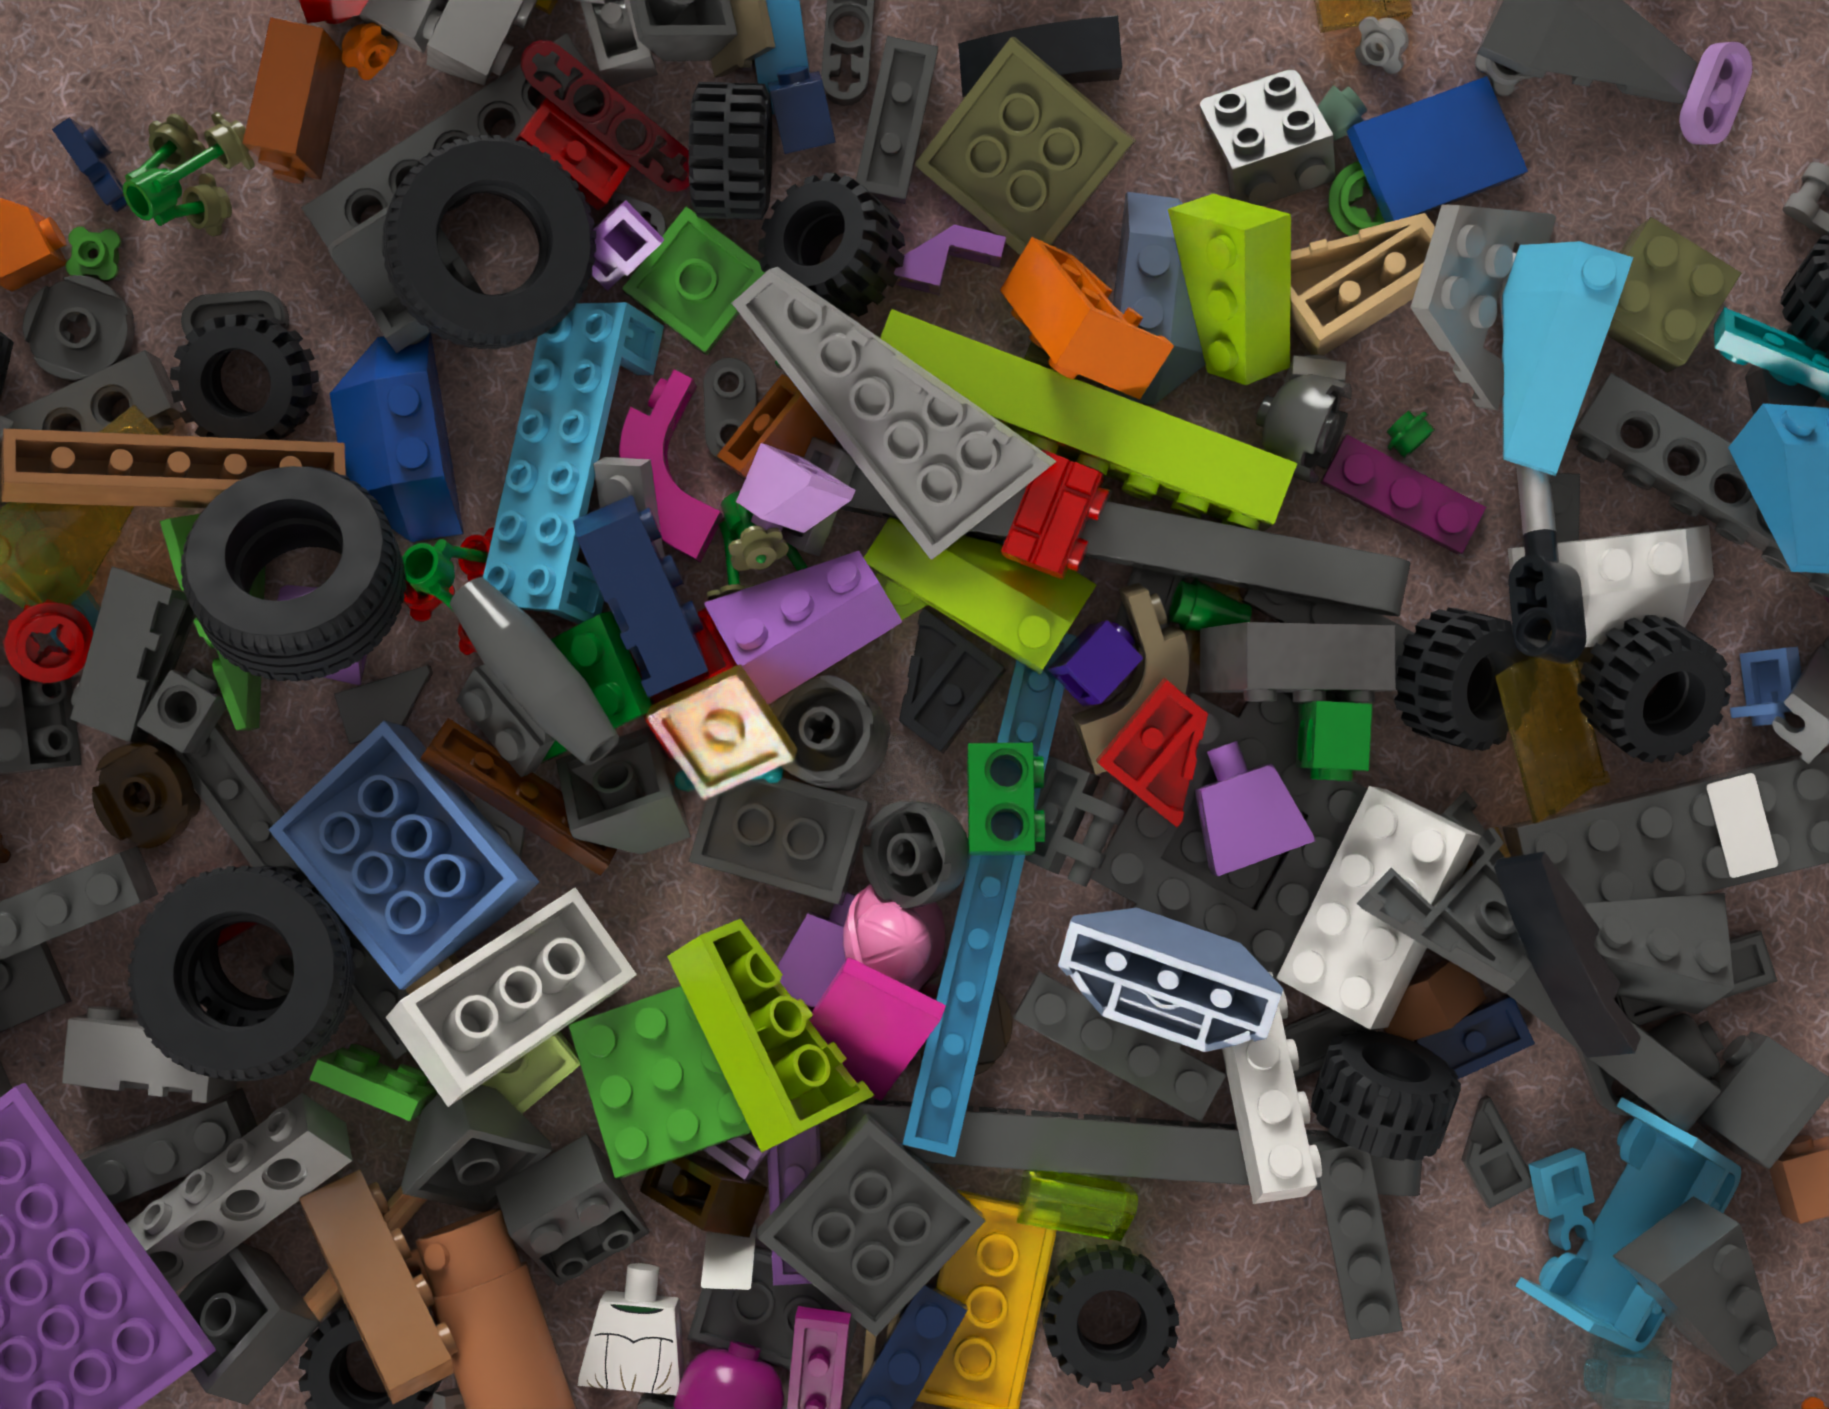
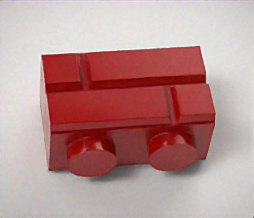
(1054, 516)

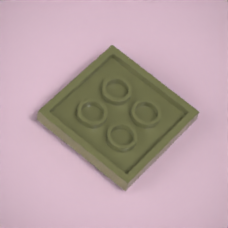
(1024, 149)

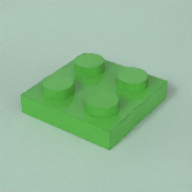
(694, 280)
(362, 1077)

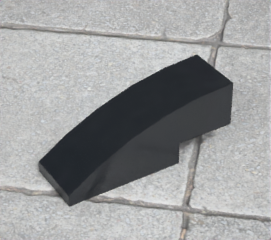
(1073, 48)

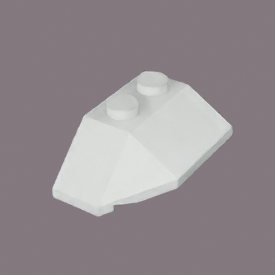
(1637, 576)

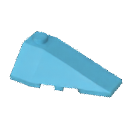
(1553, 333)

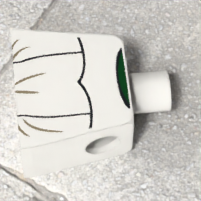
(635, 1338)

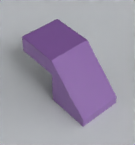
(622, 244)
(926, 264)

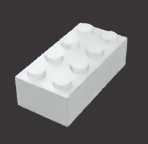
(1347, 953)
(510, 996)

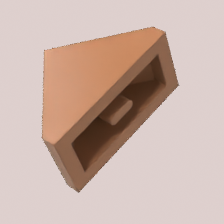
(1435, 1001)

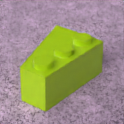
(1237, 284)

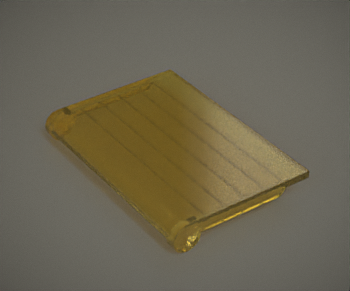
(1550, 734)

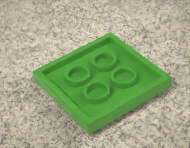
(655, 1083)

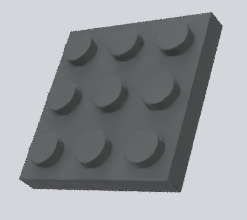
(870, 1225)

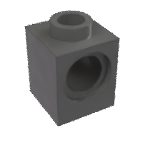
(162, 713)

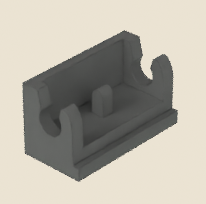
(1811, 702)

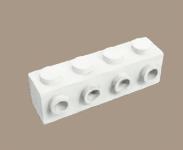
(1272, 1115)

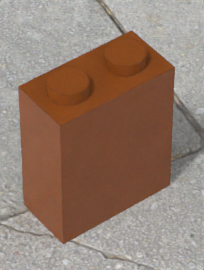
(294, 100)

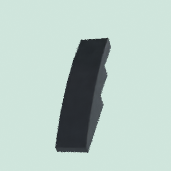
(1562, 952)

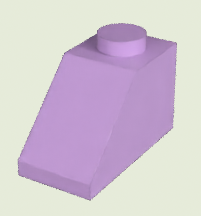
(790, 491)

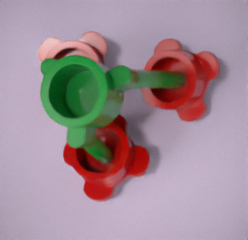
(432, 574)

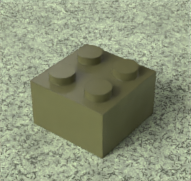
(1668, 295)

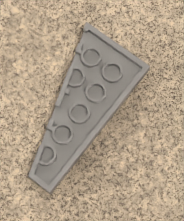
(911, 435)

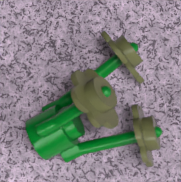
(753, 549)

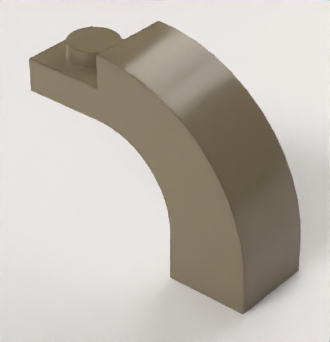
(1163, 655)

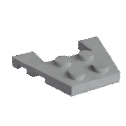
(1462, 284)

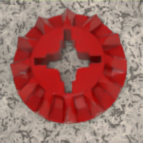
(54, 662)

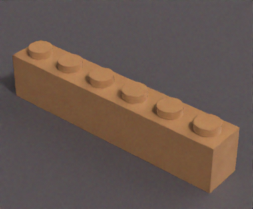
(143, 467)

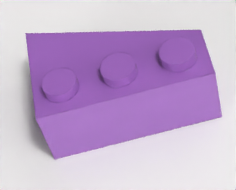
(803, 622)

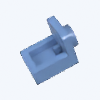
(1767, 682)

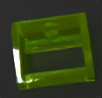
(1076, 1204)

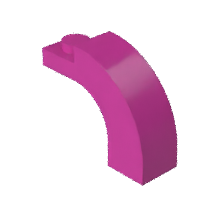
(683, 520)

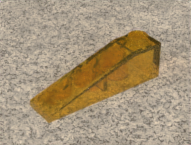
(59, 547)

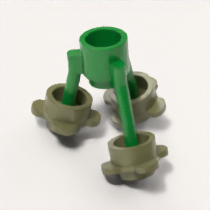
(176, 145)

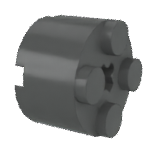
(857, 740)

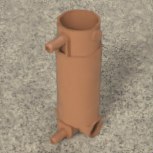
(493, 1316)

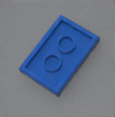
(1437, 150)

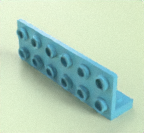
(554, 456)

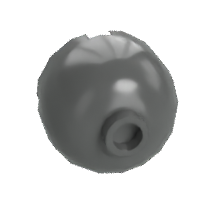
(1304, 422)
(915, 853)

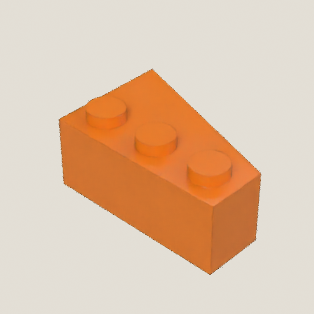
(1078, 324)

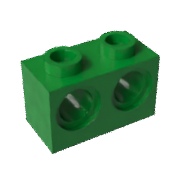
(1334, 739)
(989, 798)

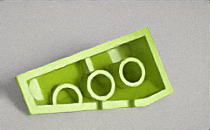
(985, 592)

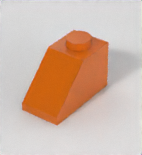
(27, 245)

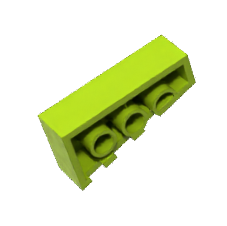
(763, 1036)

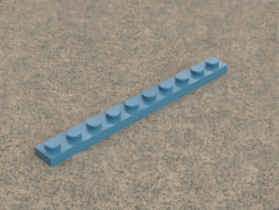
(980, 930)

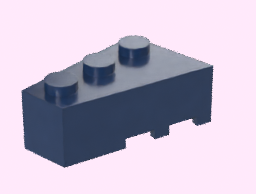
(642, 593)

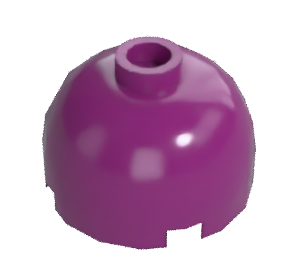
(729, 1381)

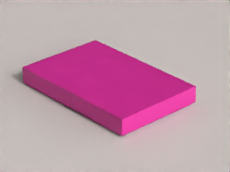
(874, 1023)

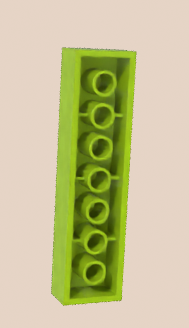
(1104, 430)

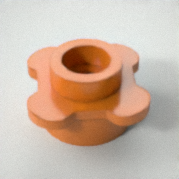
(367, 49)

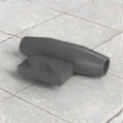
(526, 686)

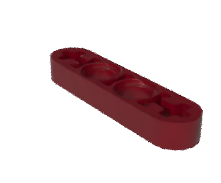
(606, 120)

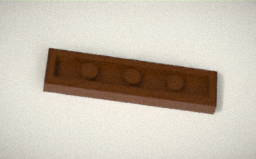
(525, 799)

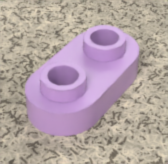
(1716, 93)

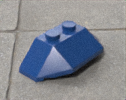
(398, 438)

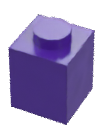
(1096, 662)

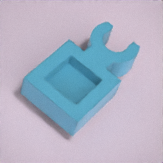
(1560, 1191)

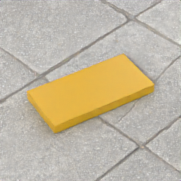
(1002, 1283)

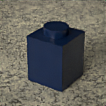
(801, 110)

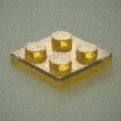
(722, 732)

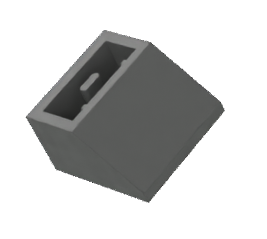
(36, 724)
(570, 1211)

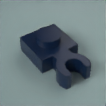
(89, 153)

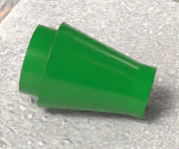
(1201, 606)

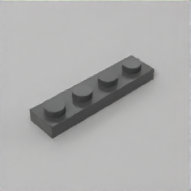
(1358, 1240)

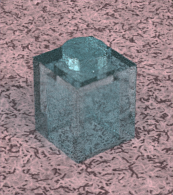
(1628, 1378)

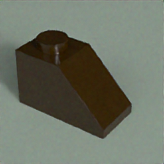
(706, 1194)

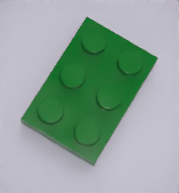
(608, 669)

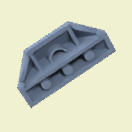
(1155, 287)
(1170, 978)

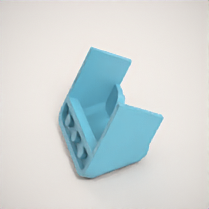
(1661, 1175)

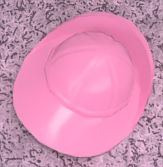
(893, 938)

